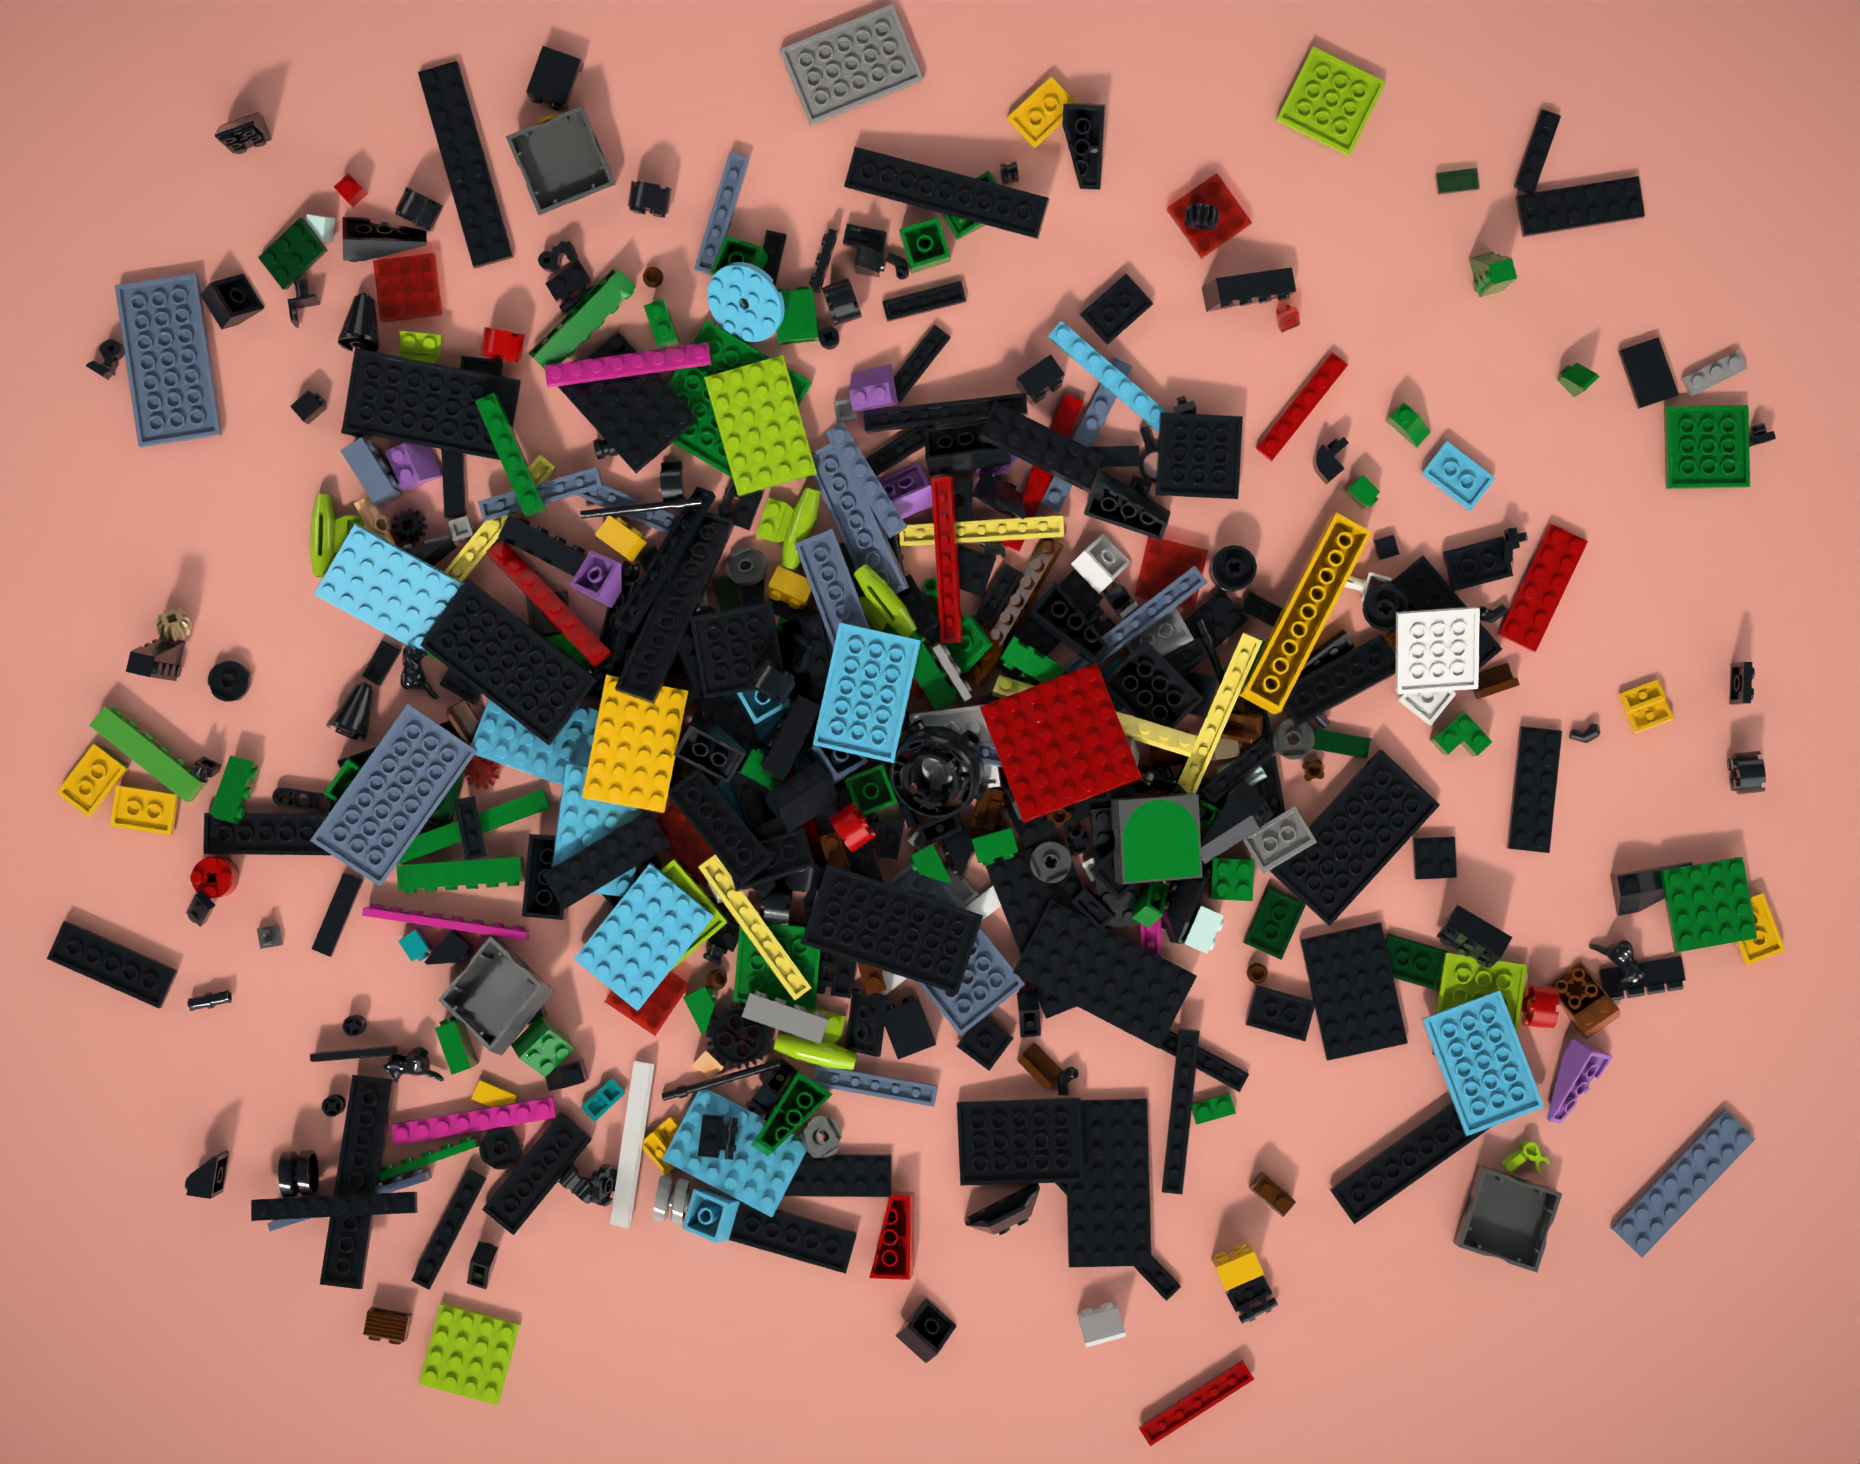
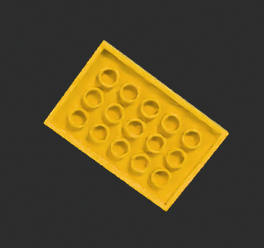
(634, 748)

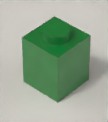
(1363, 492)

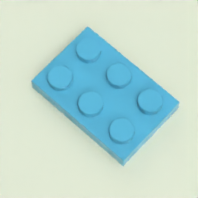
(1458, 476)

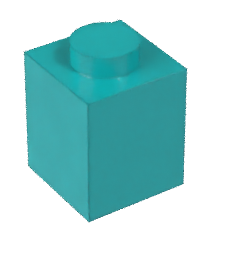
(416, 945)

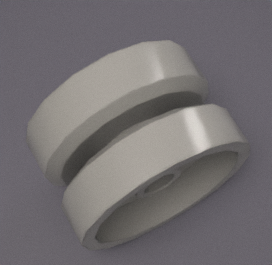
(669, 1199)

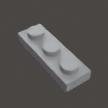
(1714, 373)

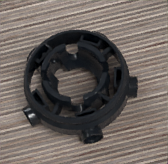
(946, 747)

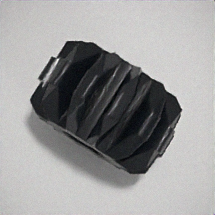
(1201, 217)
(404, 532)

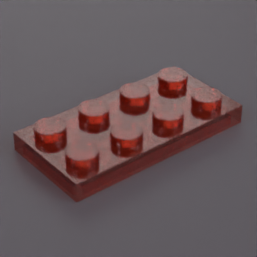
(685, 842)

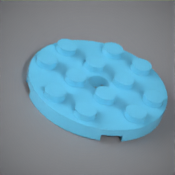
(765, 303)

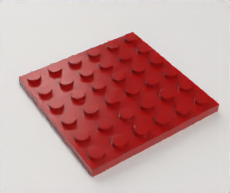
(1060, 742)

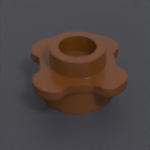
(1309, 775)
(1059, 821)

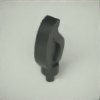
(993, 548)

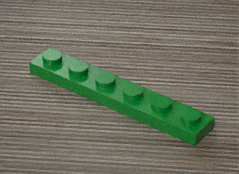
(428, 1157)

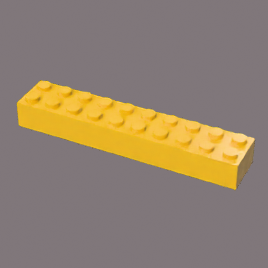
(1305, 613)

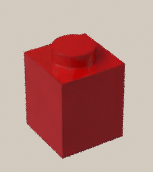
(350, 190)

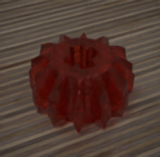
(484, 780)

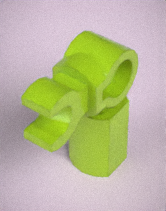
(1529, 1150)

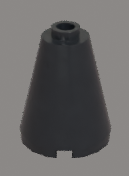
(360, 325)
(354, 713)

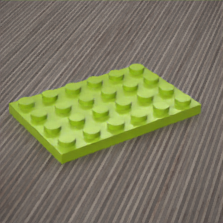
(760, 425)

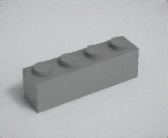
(785, 1018)

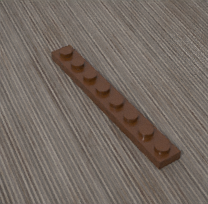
(1015, 608)
(836, 856)

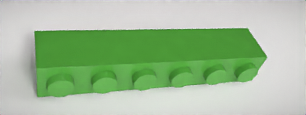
(147, 753)

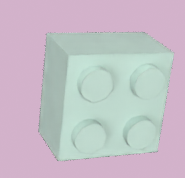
(1203, 929)

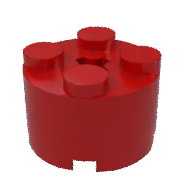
(502, 343)
(852, 827)
(226, 877)
(1540, 1006)

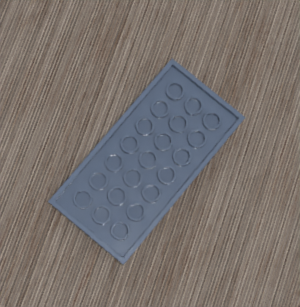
(168, 360)
(393, 795)
(988, 975)

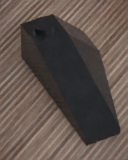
(1085, 137)
(433, 549)

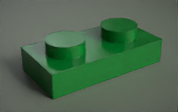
(1213, 1108)

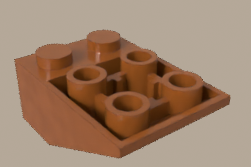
(1585, 1000)

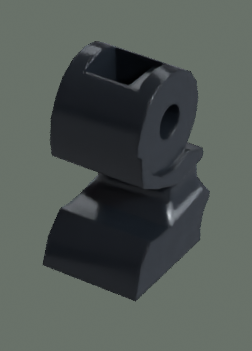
(552, 260)
(111, 351)
(578, 1185)

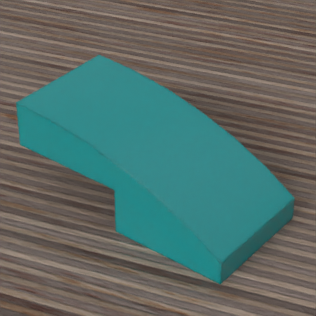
(603, 1100)

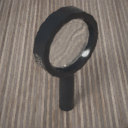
(1148, 461)

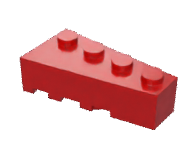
(896, 1242)

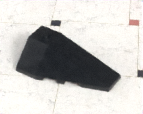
(370, 240)
(1238, 819)
(1639, 888)

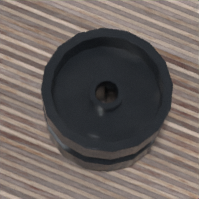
(1244, 566)
(1382, 593)
(298, 1173)

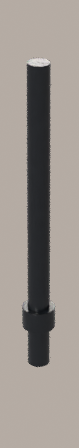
(680, 503)
(1207, 640)
(683, 1090)

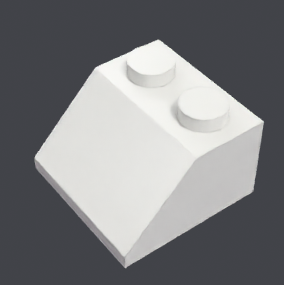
(1101, 563)
(1101, 1324)

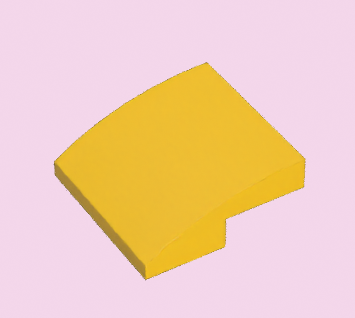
(1646, 706)
(658, 1141)

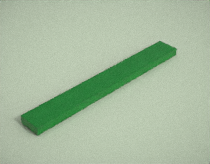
(489, 820)

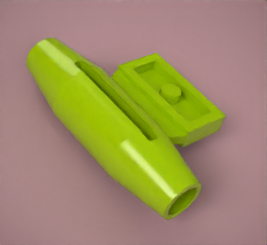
(420, 346)
(790, 525)
(327, 533)
(882, 604)
(824, 1054)

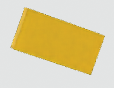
(492, 1095)

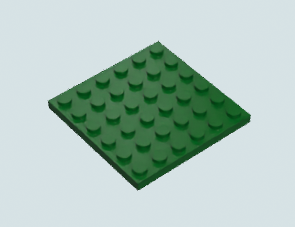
(689, 385)

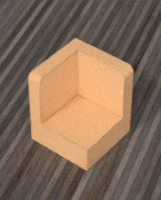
(708, 1064)

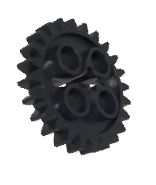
(730, 1052)

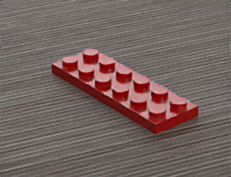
(1542, 588)

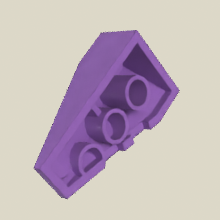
(1577, 1070)

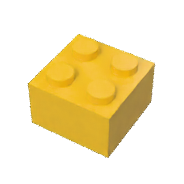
(1237, 1266)

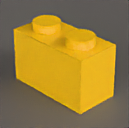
(620, 538)
(789, 588)

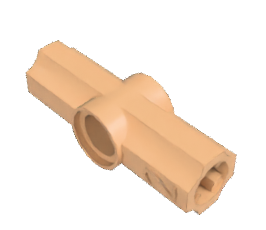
(374, 520)

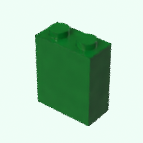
(799, 317)
(662, 324)
(456, 1045)

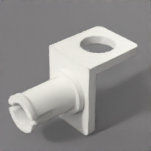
(1362, 584)

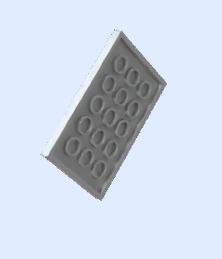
(851, 65)

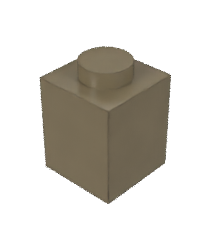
(1227, 749)

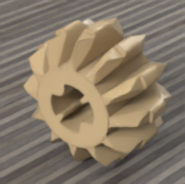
(173, 624)

